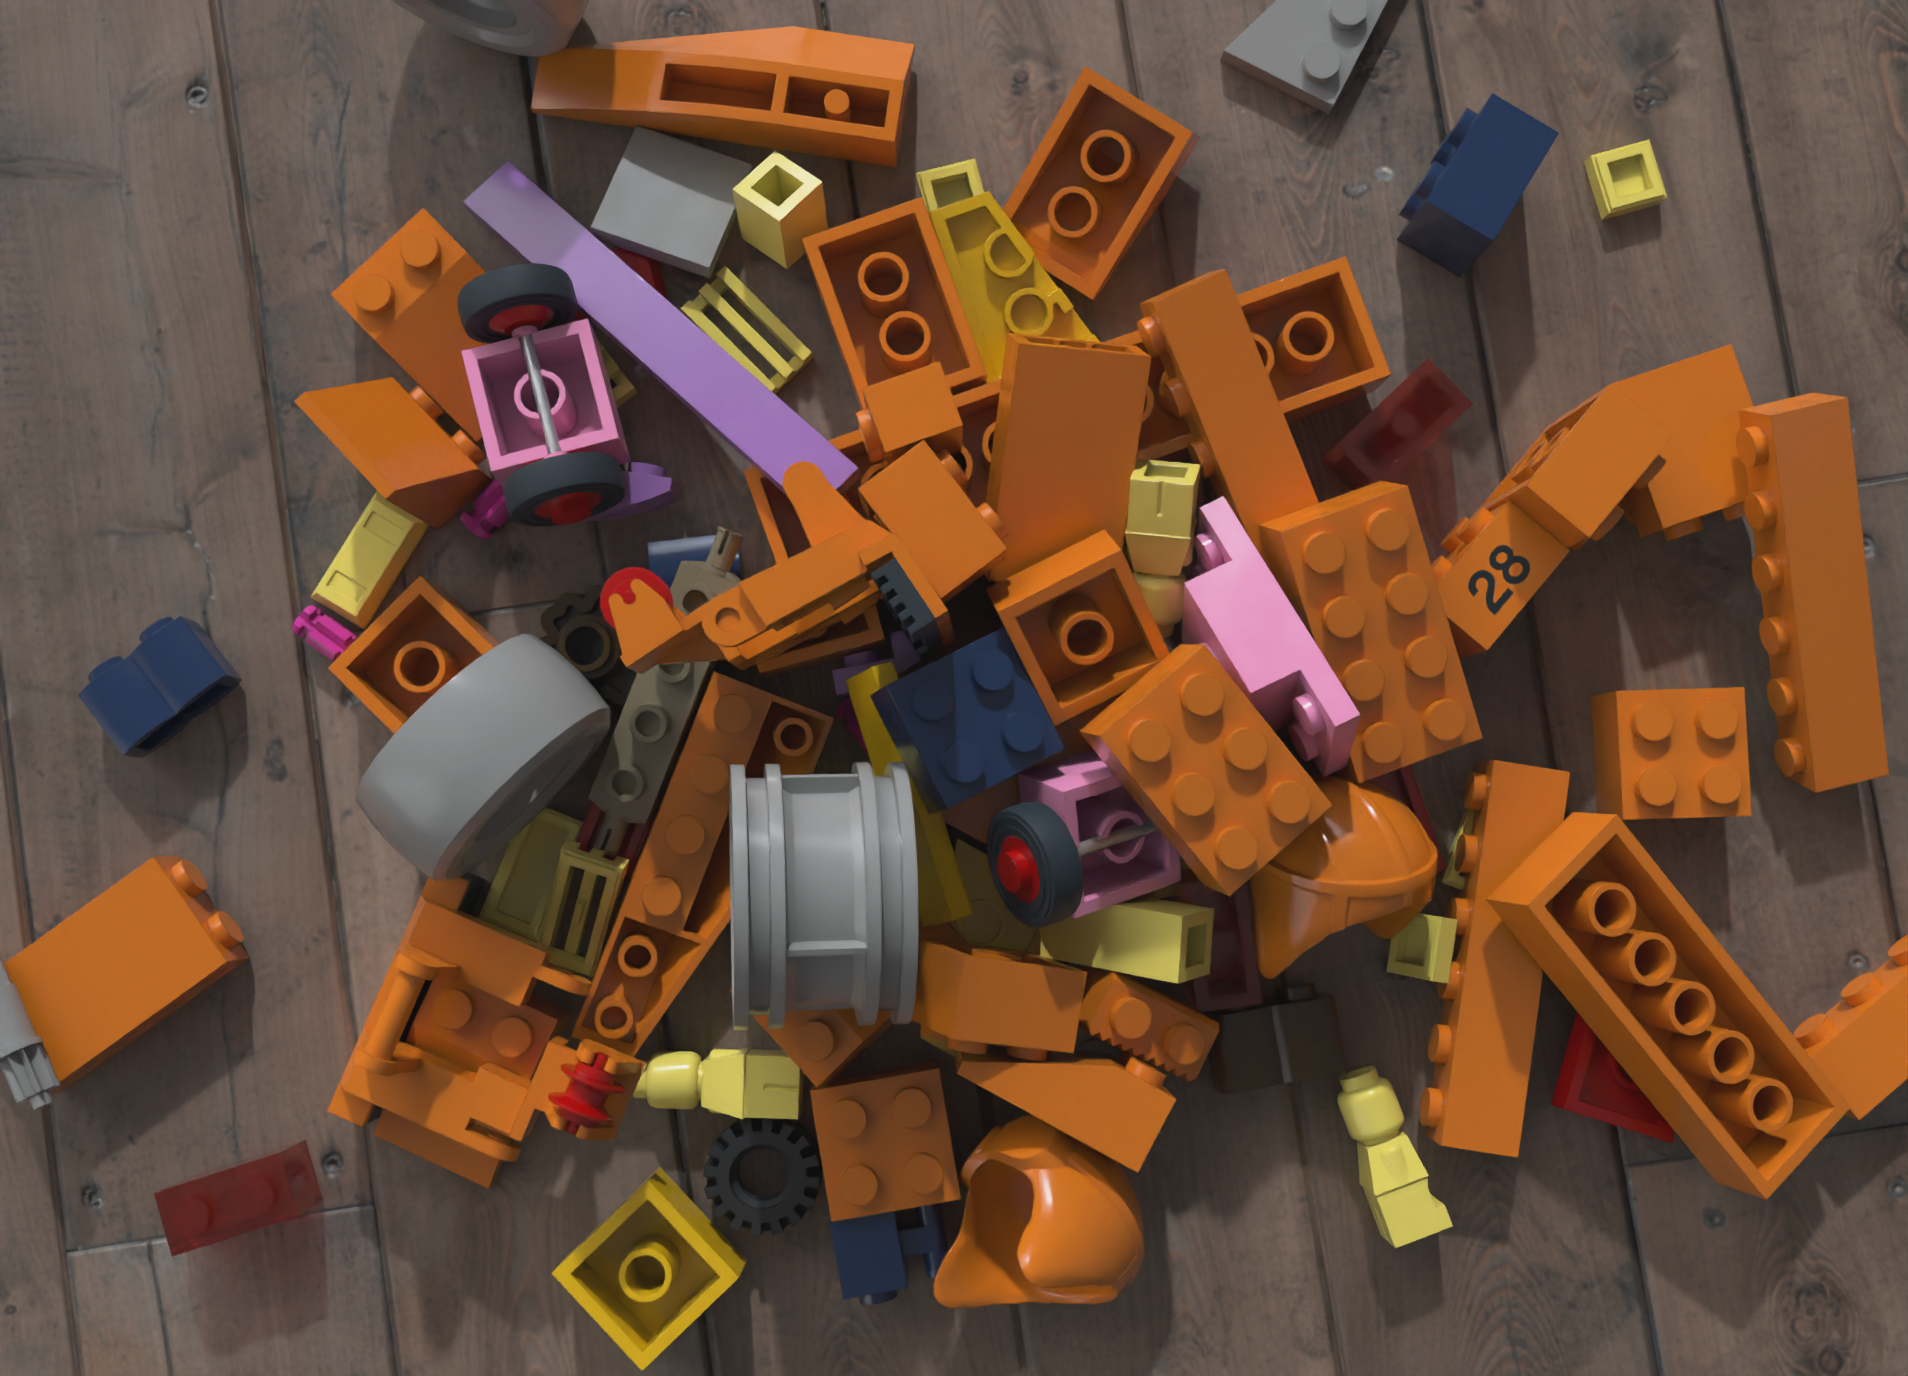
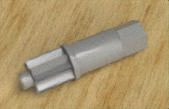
(21, 1050)

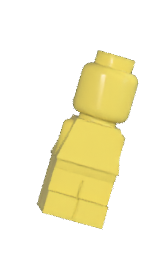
(1162, 534)
(726, 1082)
(1387, 1160)

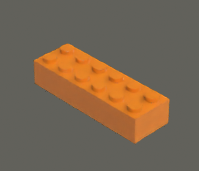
(1669, 1002)

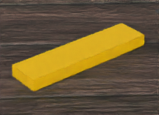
(940, 882)

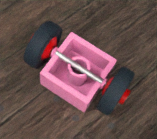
(542, 396)
(1075, 844)

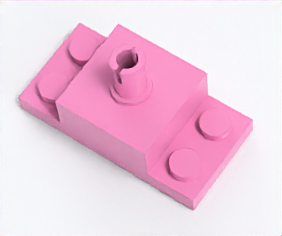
(1262, 642)

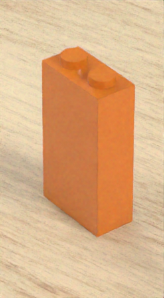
(1064, 444)
(124, 964)

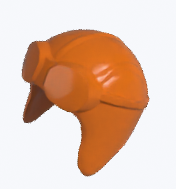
(1351, 866)
(1041, 1223)

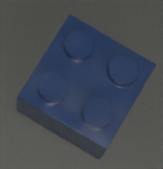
(1474, 183)
(967, 721)

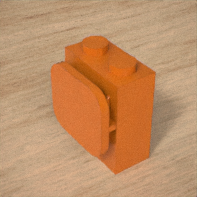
(1702, 469)

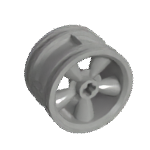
(823, 894)

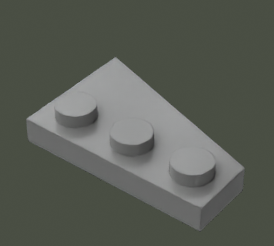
(1306, 46)

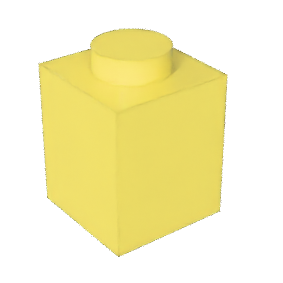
(779, 208)

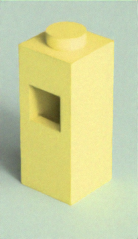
(1137, 938)

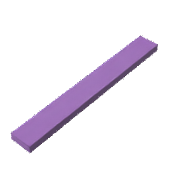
(656, 332)

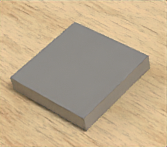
(671, 201)

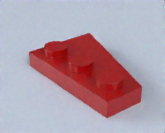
(1601, 1089)

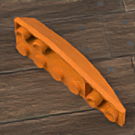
(742, 87)
(682, 875)

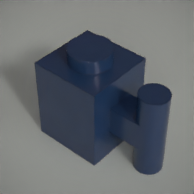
(875, 1249)

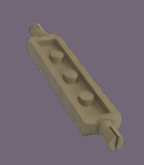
(659, 709)

